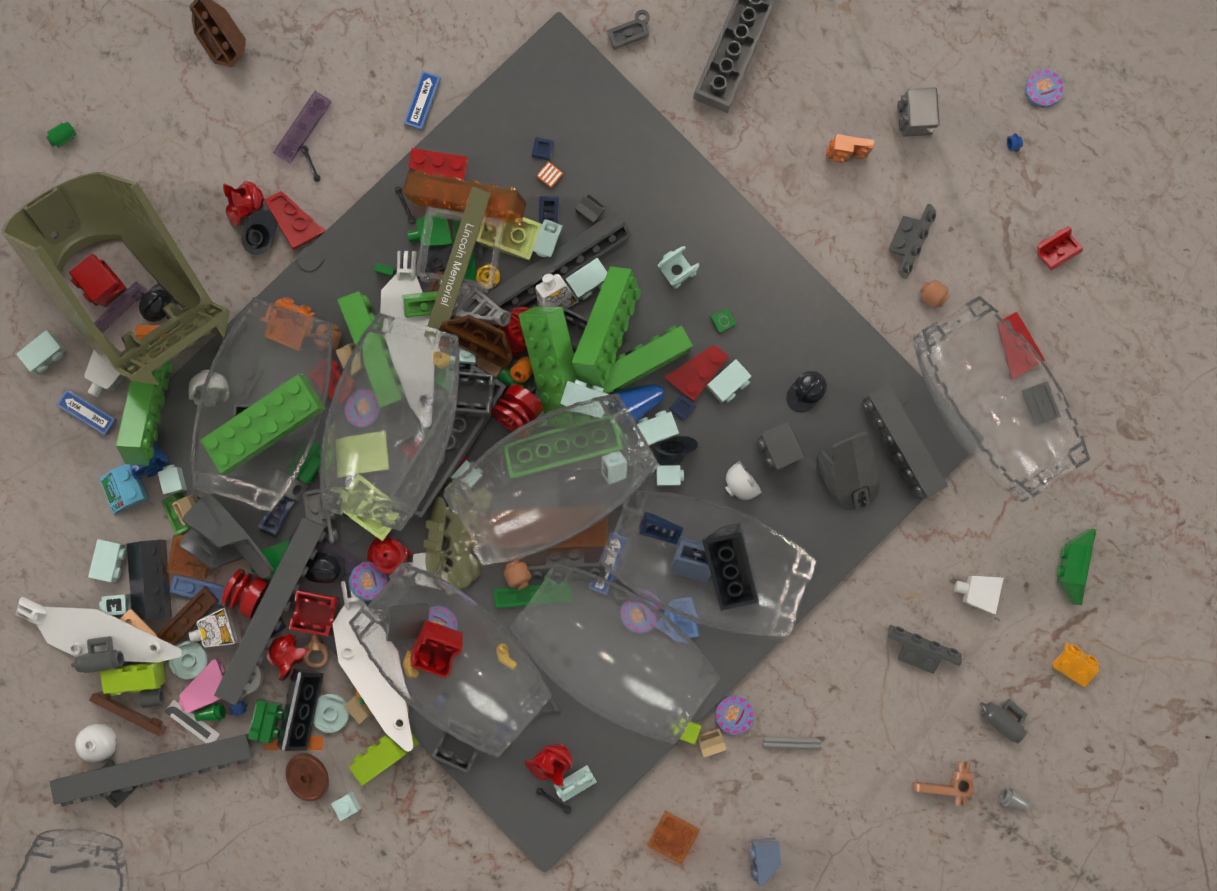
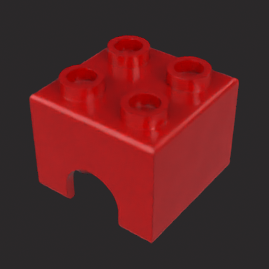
(97, 281)
(314, 613)
(436, 649)

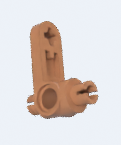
(959, 775)

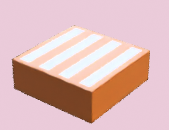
(549, 175)

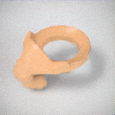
(314, 645)

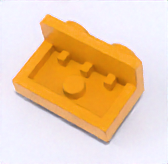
(1076, 664)

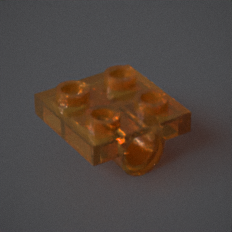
(183, 563)
(673, 837)

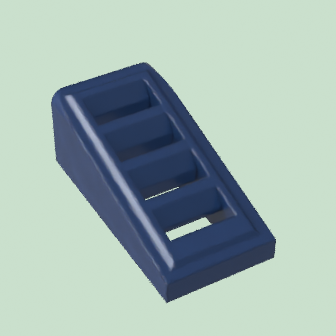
(542, 215)
(282, 518)
(655, 520)

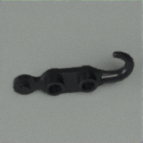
(440, 259)

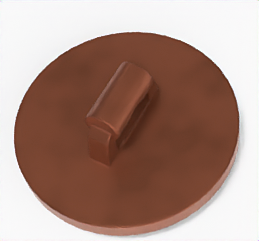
(307, 777)

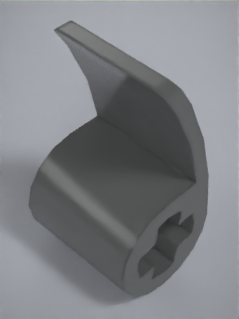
(151, 697)

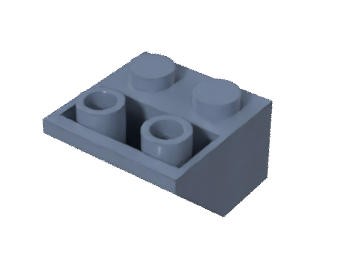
(690, 560)
(766, 859)

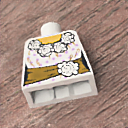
(554, 292)
(215, 629)

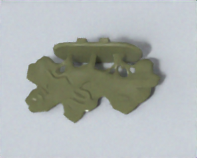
(465, 565)

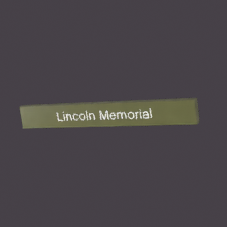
(460, 257)

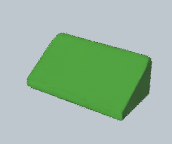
(418, 303)
(173, 517)

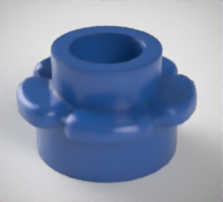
(1014, 142)
(238, 709)

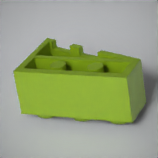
(133, 678)
(377, 759)

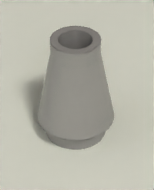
(1012, 799)

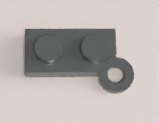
(630, 31)

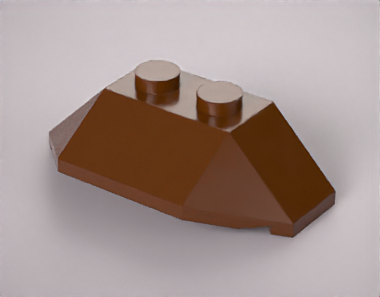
(217, 32)
(480, 339)

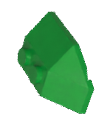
(1075, 565)

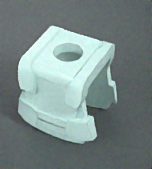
(676, 258)

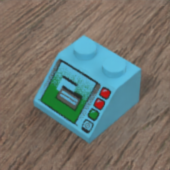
(123, 489)

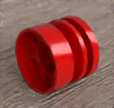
(514, 332)
(517, 408)
(241, 591)

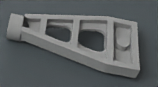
(467, 296)

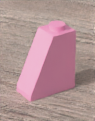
(203, 687)

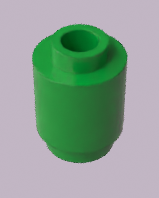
(61, 134)

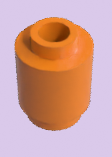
(522, 370)

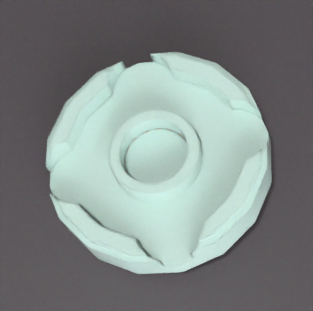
(192, 661)
(331, 713)

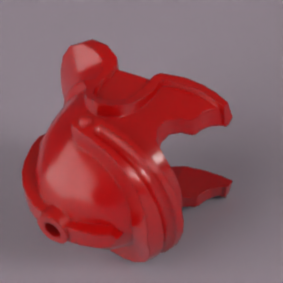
(242, 201)
(395, 553)
(284, 654)
(551, 763)

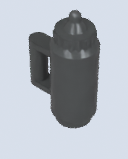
(100, 660)
(1003, 721)

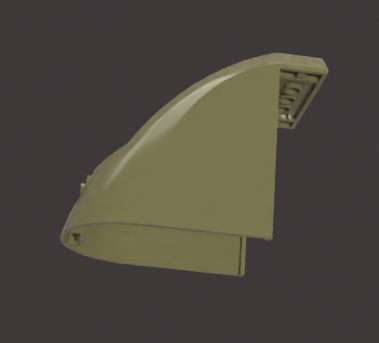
(103, 210)

